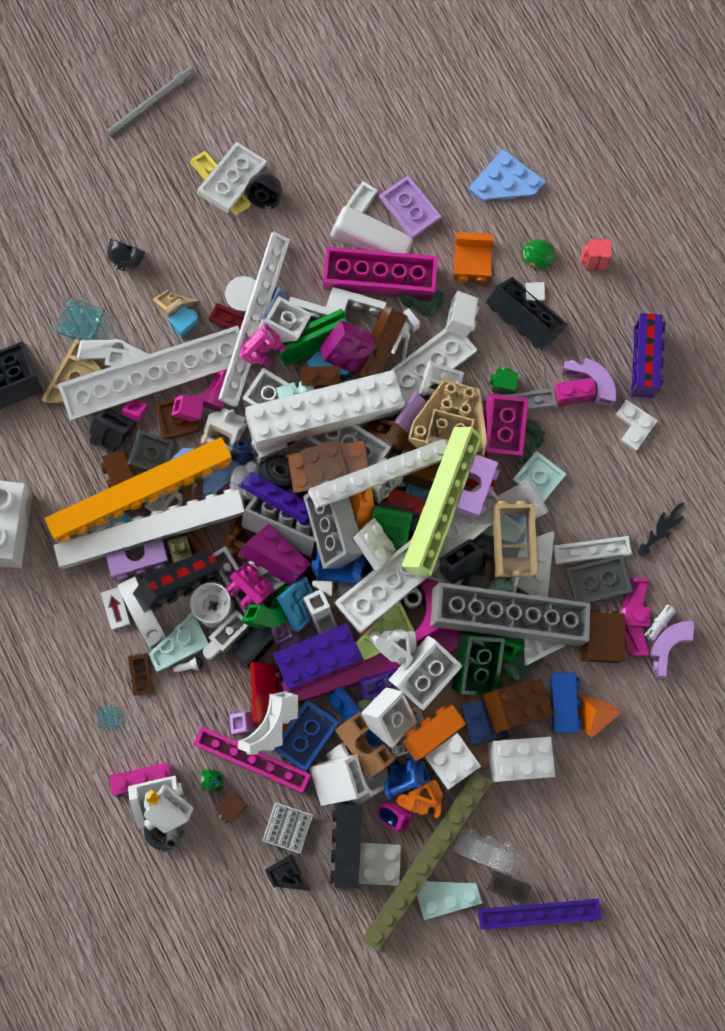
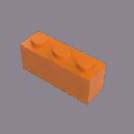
(433, 732)

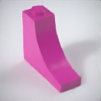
(425, 629)

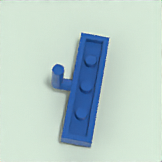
(347, 708)

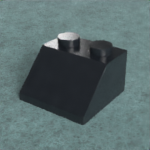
(252, 647)

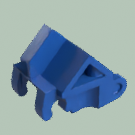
(405, 777)

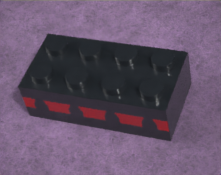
(176, 581)

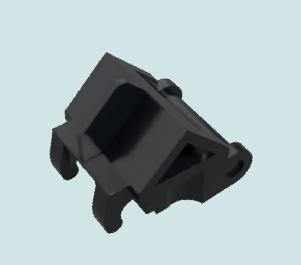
(109, 434)

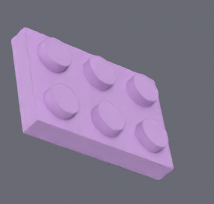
(410, 207)

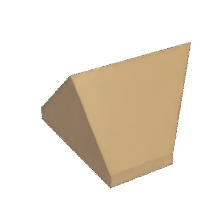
(170, 302)

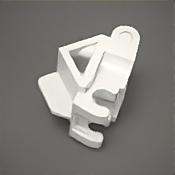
(226, 423)
(395, 645)

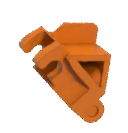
(422, 799)

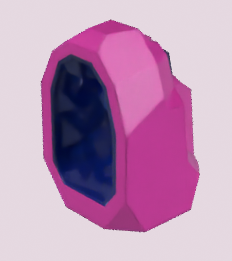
(394, 816)

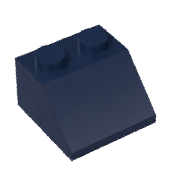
(479, 724)

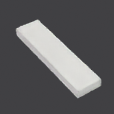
(591, 550)

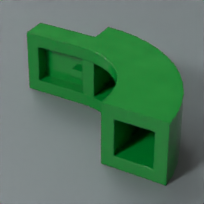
(262, 617)

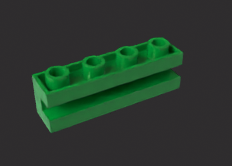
(311, 338)

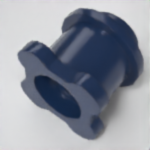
(242, 452)

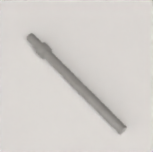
(178, 79)

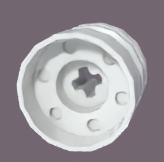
(205, 597)

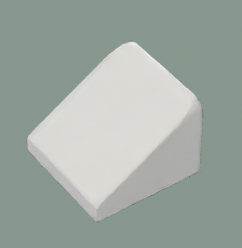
(326, 587)

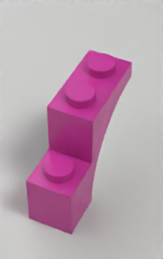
(191, 407)

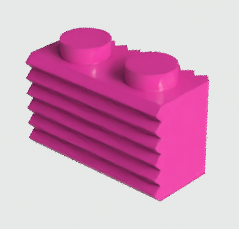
(575, 391)

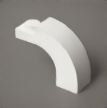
(146, 621)

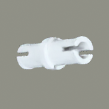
(660, 623)

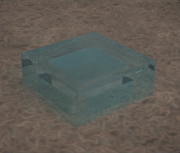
(108, 717)

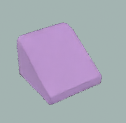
(242, 723)

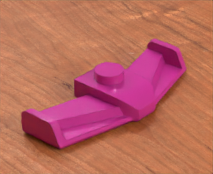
(636, 617)

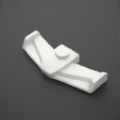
(113, 351)

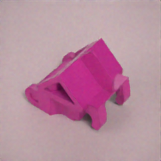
(258, 345)

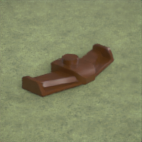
(198, 538)

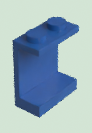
(349, 574)

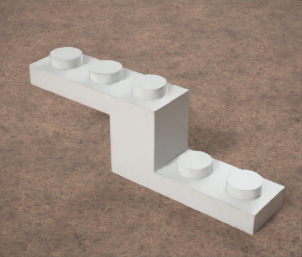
(341, 299)

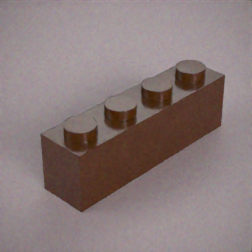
(384, 335)

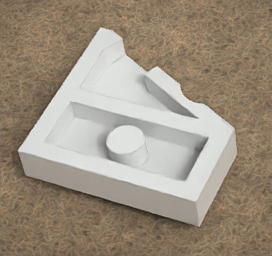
(525, 492)

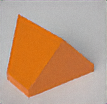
(595, 714)

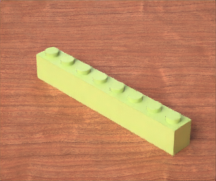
(442, 501)

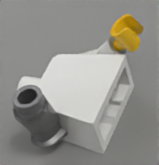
(167, 813)

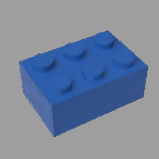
(307, 736)

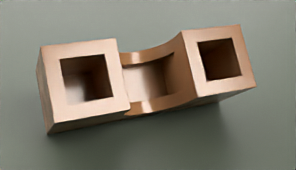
(370, 758)

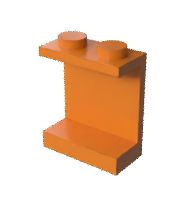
(473, 257)

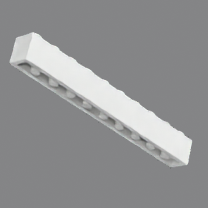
(154, 527)

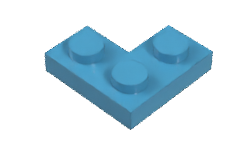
(292, 603)

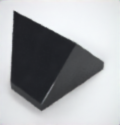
(287, 874)

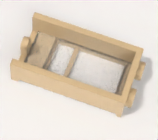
(514, 539)

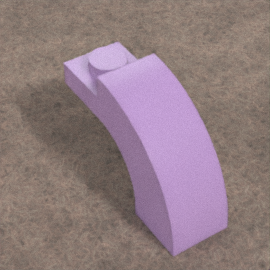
(603, 381)
(675, 634)

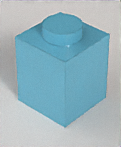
(183, 321)

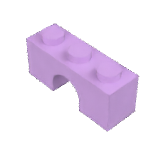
(472, 503)
(154, 558)

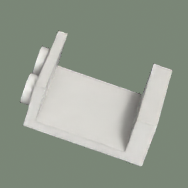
(138, 792)

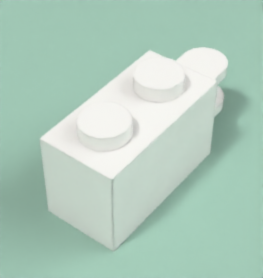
(225, 636)

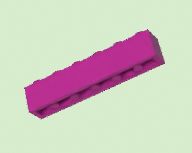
(258, 763)

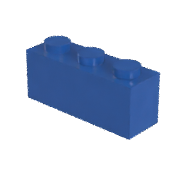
(565, 703)

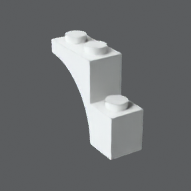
(320, 611)
(281, 710)

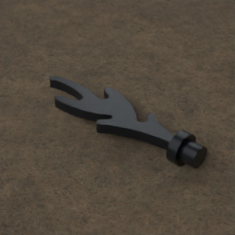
(661, 526)

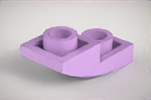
(285, 635)

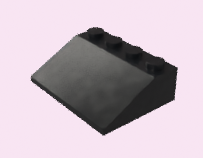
(17, 375)

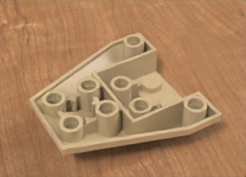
(448, 408)

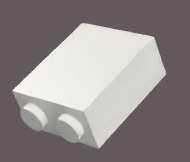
(339, 780)

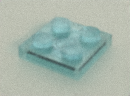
(79, 320)

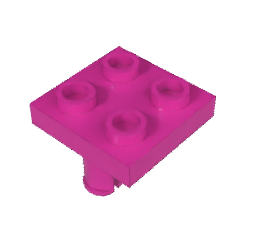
(251, 583)

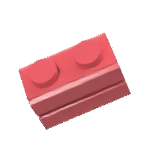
(596, 254)

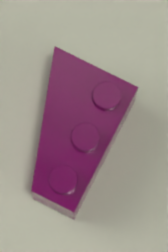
(276, 555)

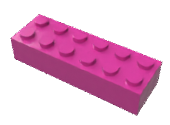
(380, 272)

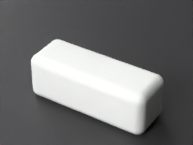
(368, 233)

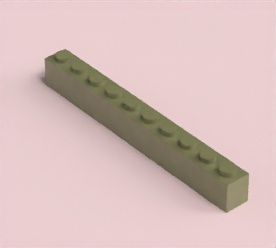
(427, 861)

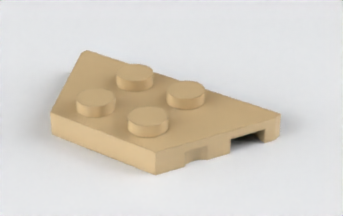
(68, 370)

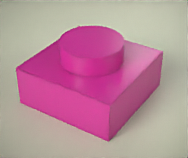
(134, 409)

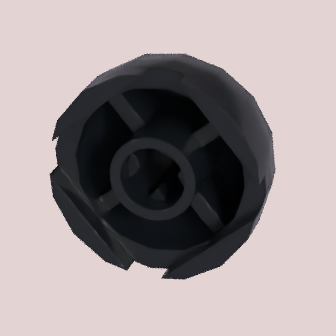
(264, 190)
(124, 255)

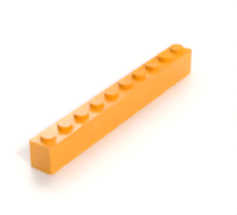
(139, 489)

